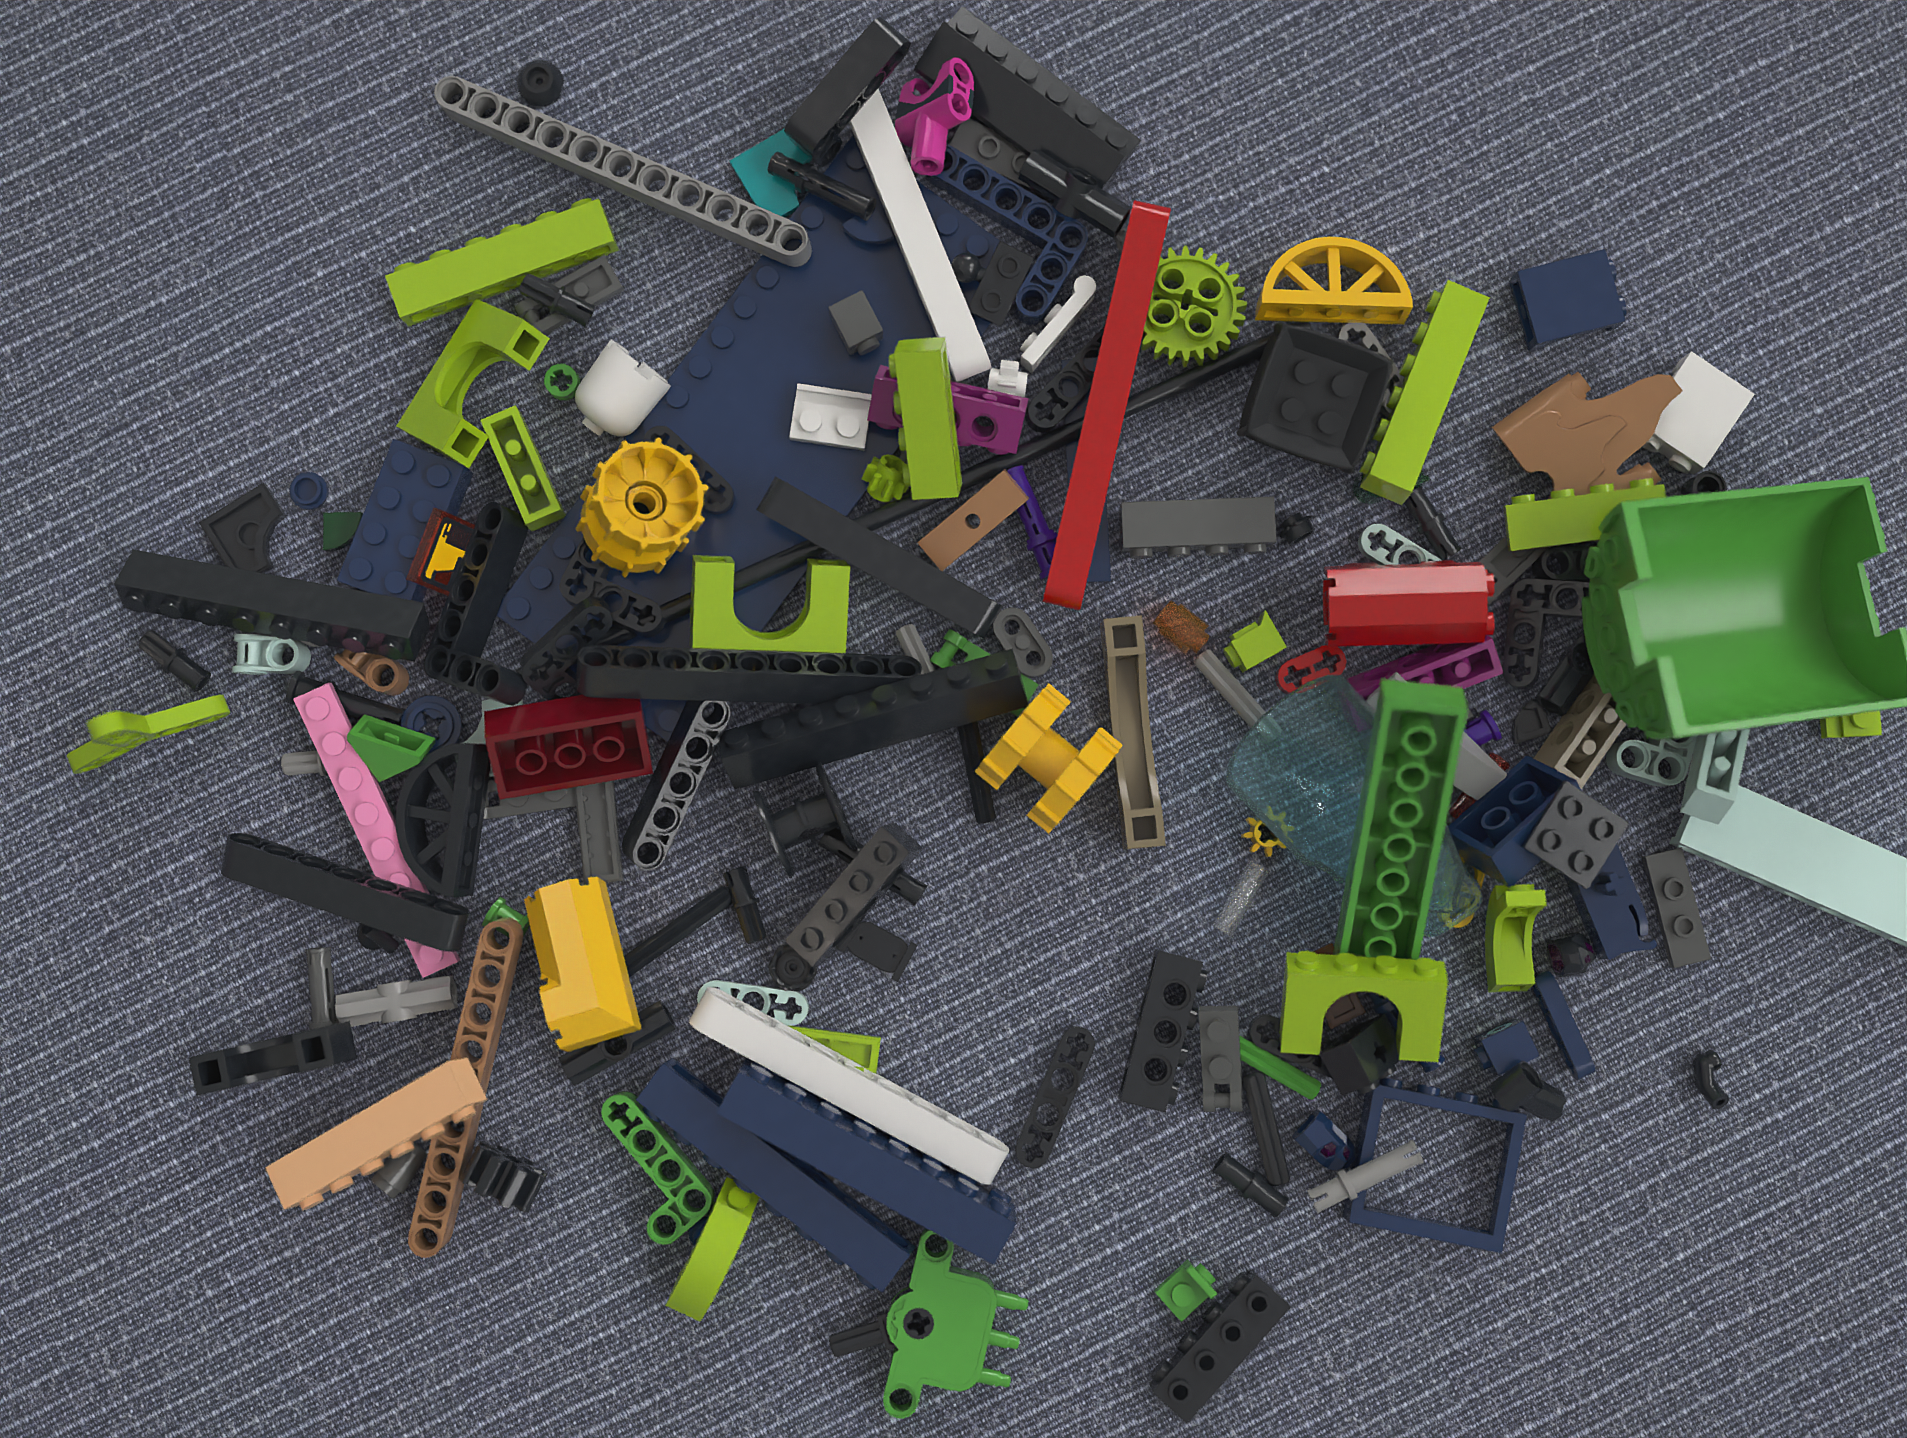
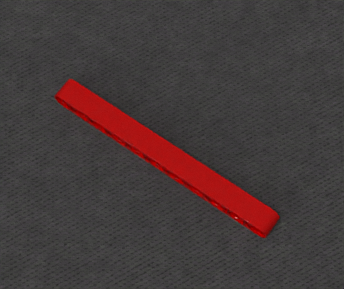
(1106, 405)

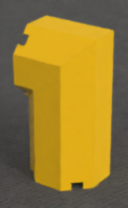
(582, 963)

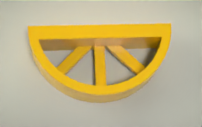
(1334, 305)

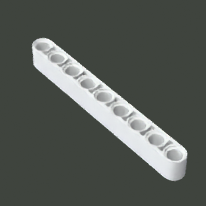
(918, 239)
(847, 1087)

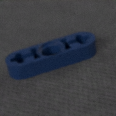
(1562, 1026)

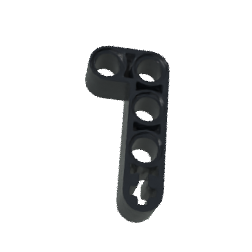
(845, 91)

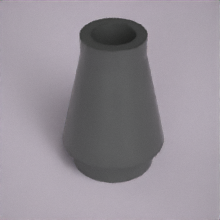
(399, 1172)

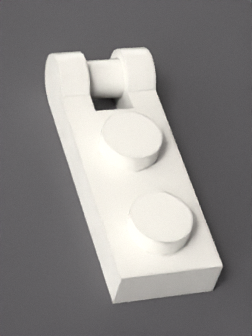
(1059, 322)

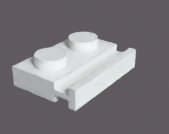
(830, 417)

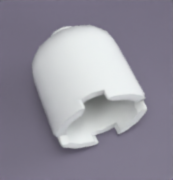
(618, 393)

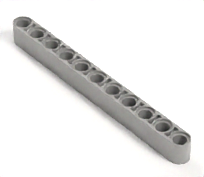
(612, 157)

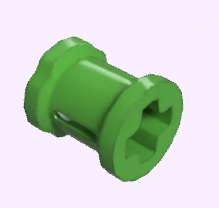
(499, 910)

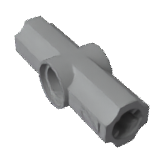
(397, 1001)

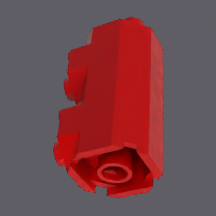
(1407, 603)

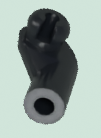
(1704, 1078)

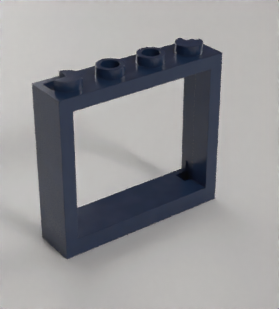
(1463, 1103)

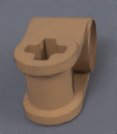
(370, 668)

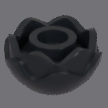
(541, 94)
(782, 975)

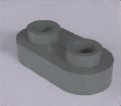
(1023, 642)

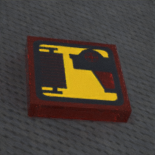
(440, 551)

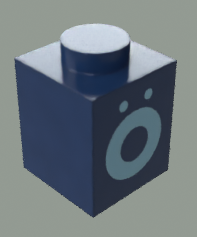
(1504, 1047)

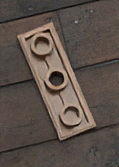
(957, 535)

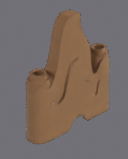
(1583, 439)

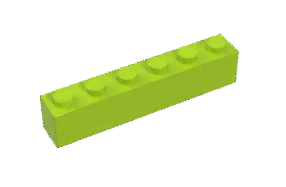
(501, 262)
(1424, 392)

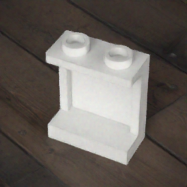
(1699, 416)

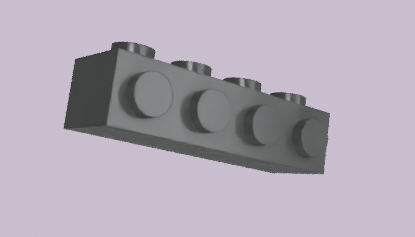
(1197, 525)

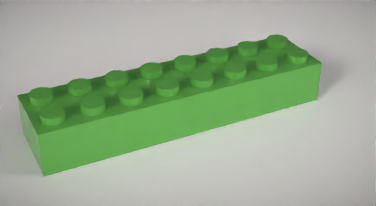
(1401, 819)

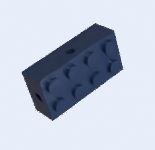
(397, 516)

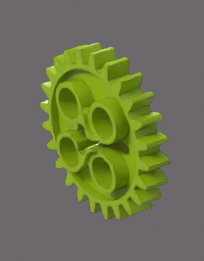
(1193, 275)

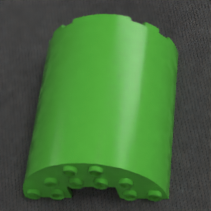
(1741, 609)

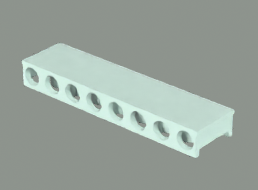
(1805, 862)

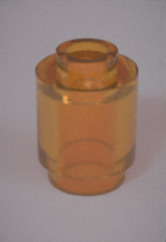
(1182, 628)

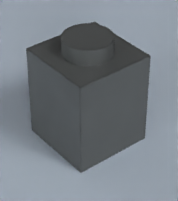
(856, 324)

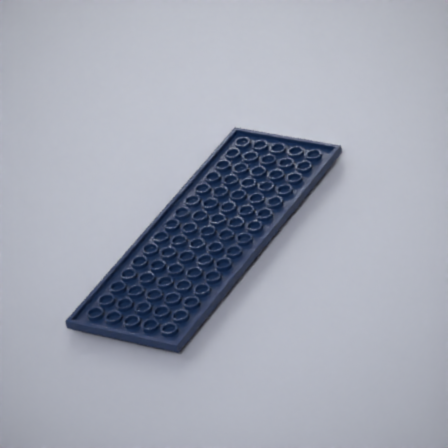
(736, 412)

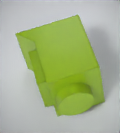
(1254, 644)

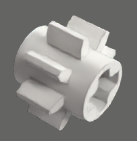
(1008, 379)

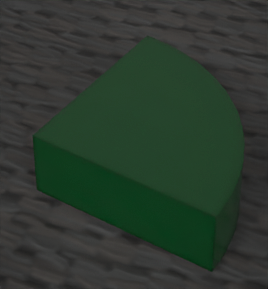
(339, 529)

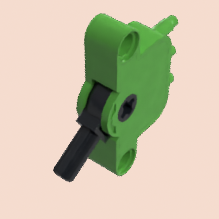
(955, 1335)

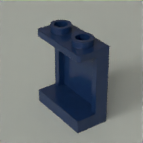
(1567, 299)

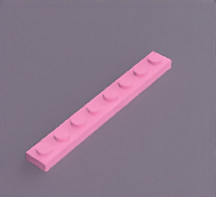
(364, 805)

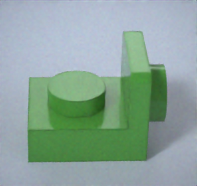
(1186, 1289)

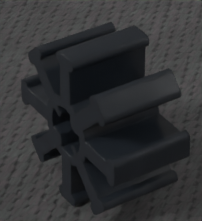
(503, 1176)

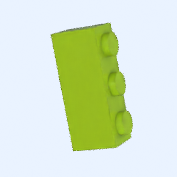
(523, 468)

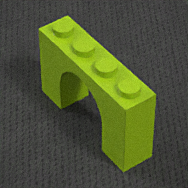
(479, 341)
(816, 629)
(1320, 979)

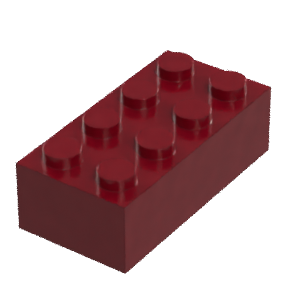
(566, 744)

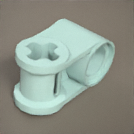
(264, 655)

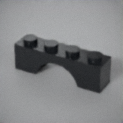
(273, 1058)

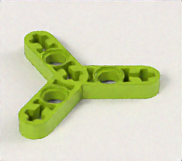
(123, 731)

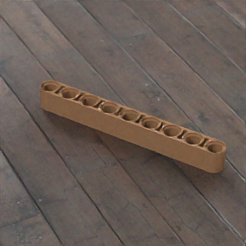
(487, 1033)

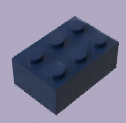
(1499, 822)

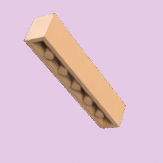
(376, 1133)

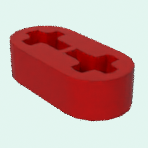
(1307, 661)

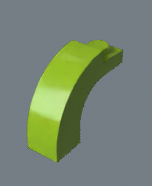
(1509, 937)
(713, 1251)

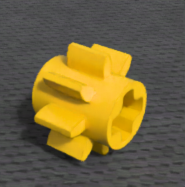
(1254, 834)

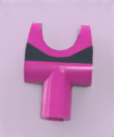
(925, 119)

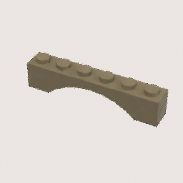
(1130, 725)

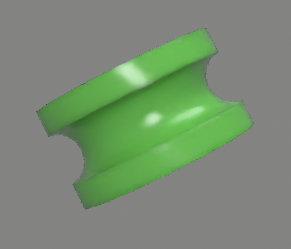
(552, 374)

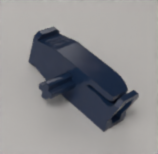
(1612, 910)

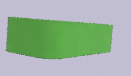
(651, 1161)

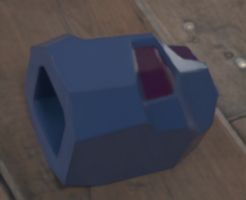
(1325, 1142)

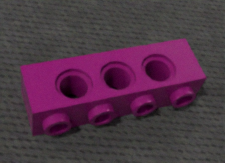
(969, 402)
(1437, 665)

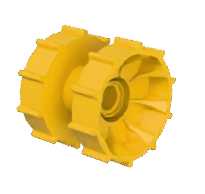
(646, 475)
(1048, 758)

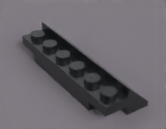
(1028, 101)

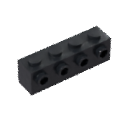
(1218, 1345)

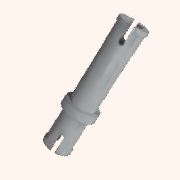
(1364, 1176)

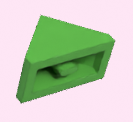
(388, 747)

